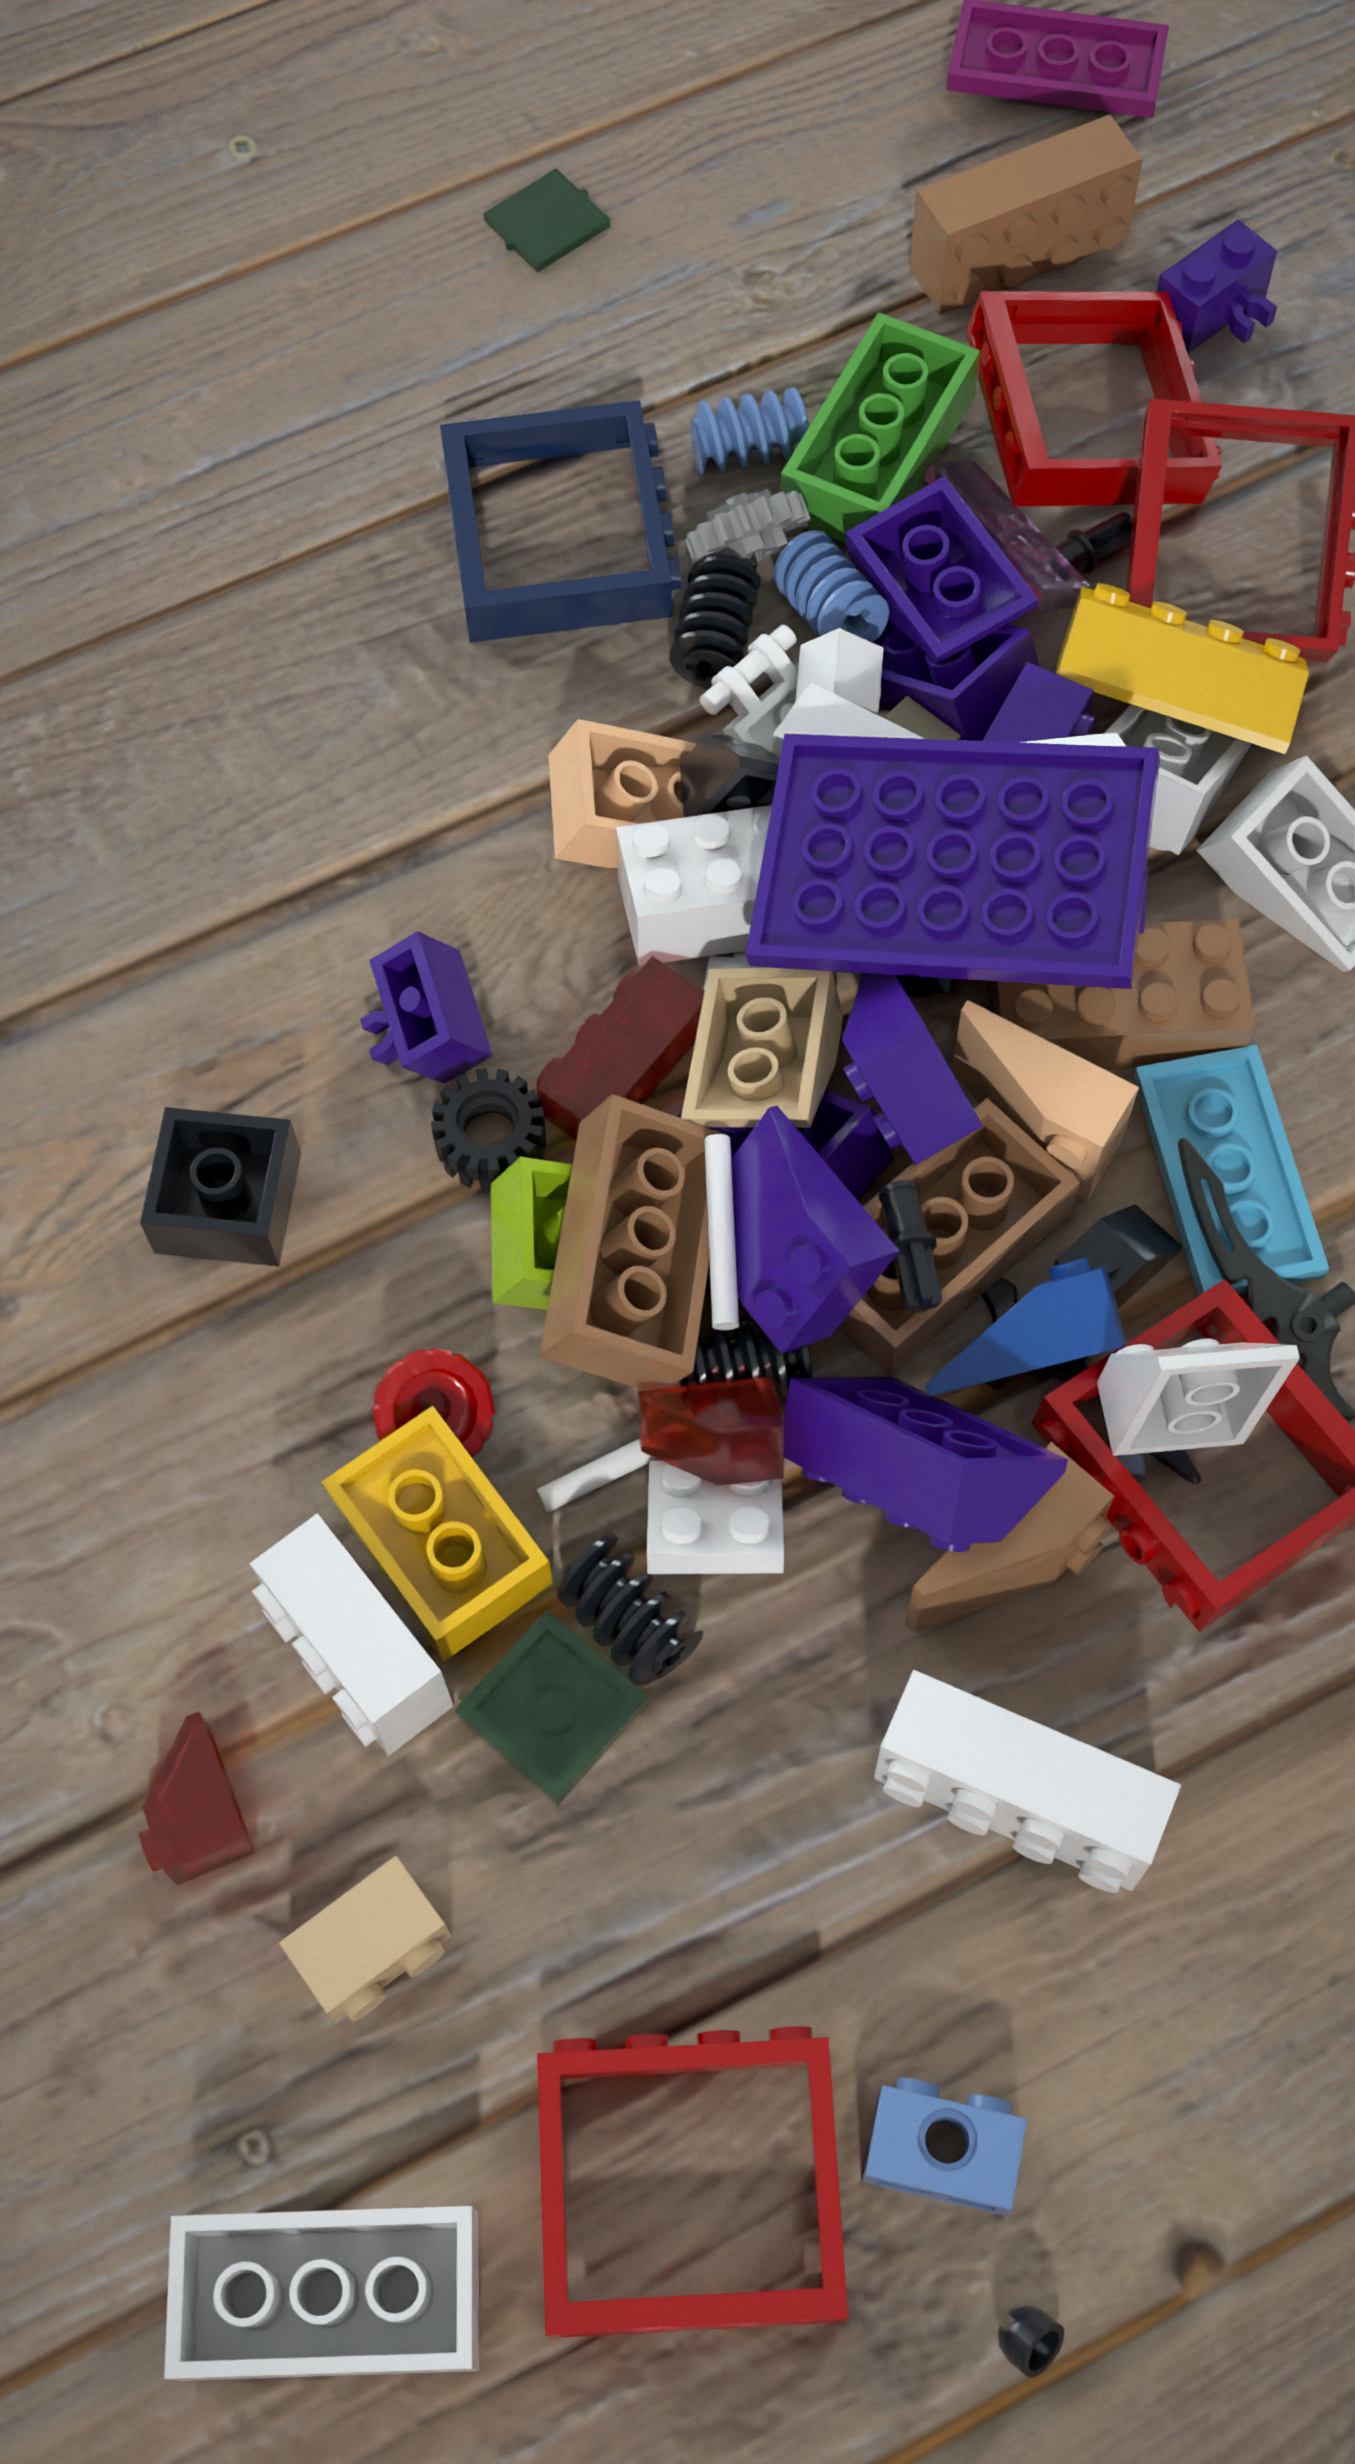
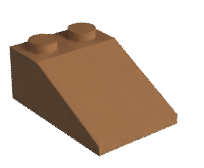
(1050, 1539)

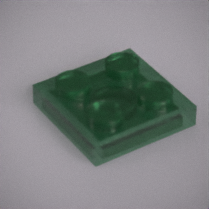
(552, 1707)

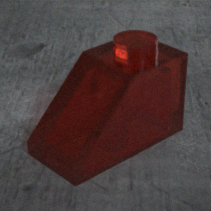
(715, 1430)
(193, 1809)

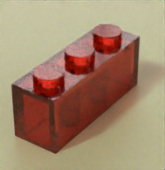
(625, 1047)

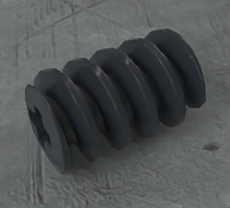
(714, 618)
(746, 1358)
(624, 1614)

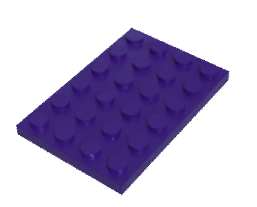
(956, 859)

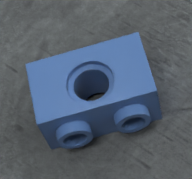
(901, 2161)

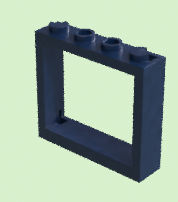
(570, 602)

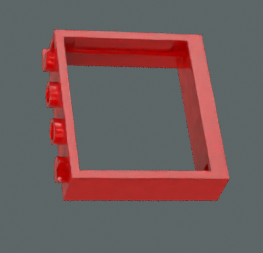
(1031, 317)
(1261, 425)
(1143, 1529)
(653, 2055)

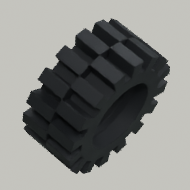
(481, 1098)

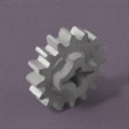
(749, 526)

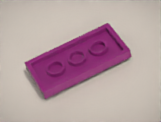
(1057, 58)

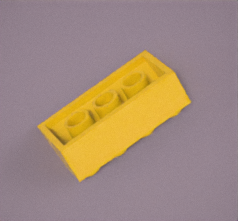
(1184, 667)

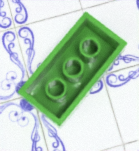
(881, 425)

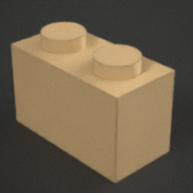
(367, 1942)

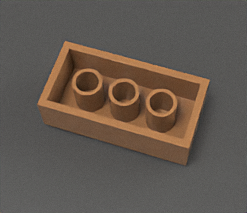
(1024, 213)
(1183, 1001)
(988, 1208)
(631, 1248)

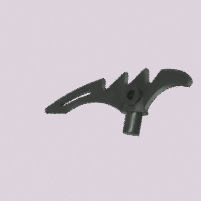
(1296, 1313)

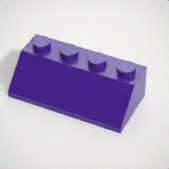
(916, 1458)

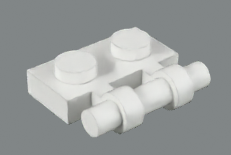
(757, 716)

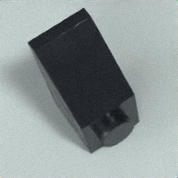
(727, 776)
(1130, 1248)

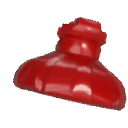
(449, 1384)

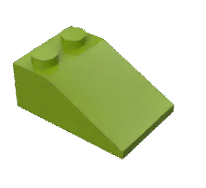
(526, 1230)

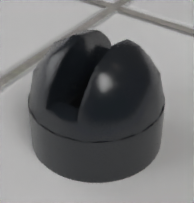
(1031, 2340)

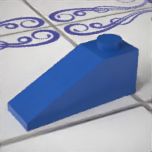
(1048, 1326)

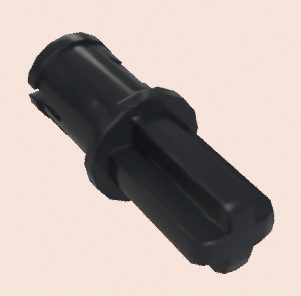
(1086, 548)
(910, 1235)

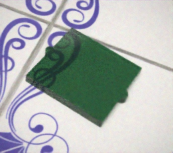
(546, 220)

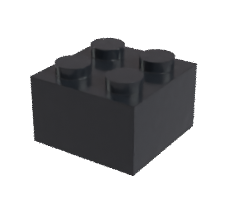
(221, 1186)

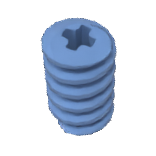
(748, 428)
(829, 588)

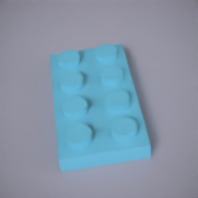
(1234, 1124)

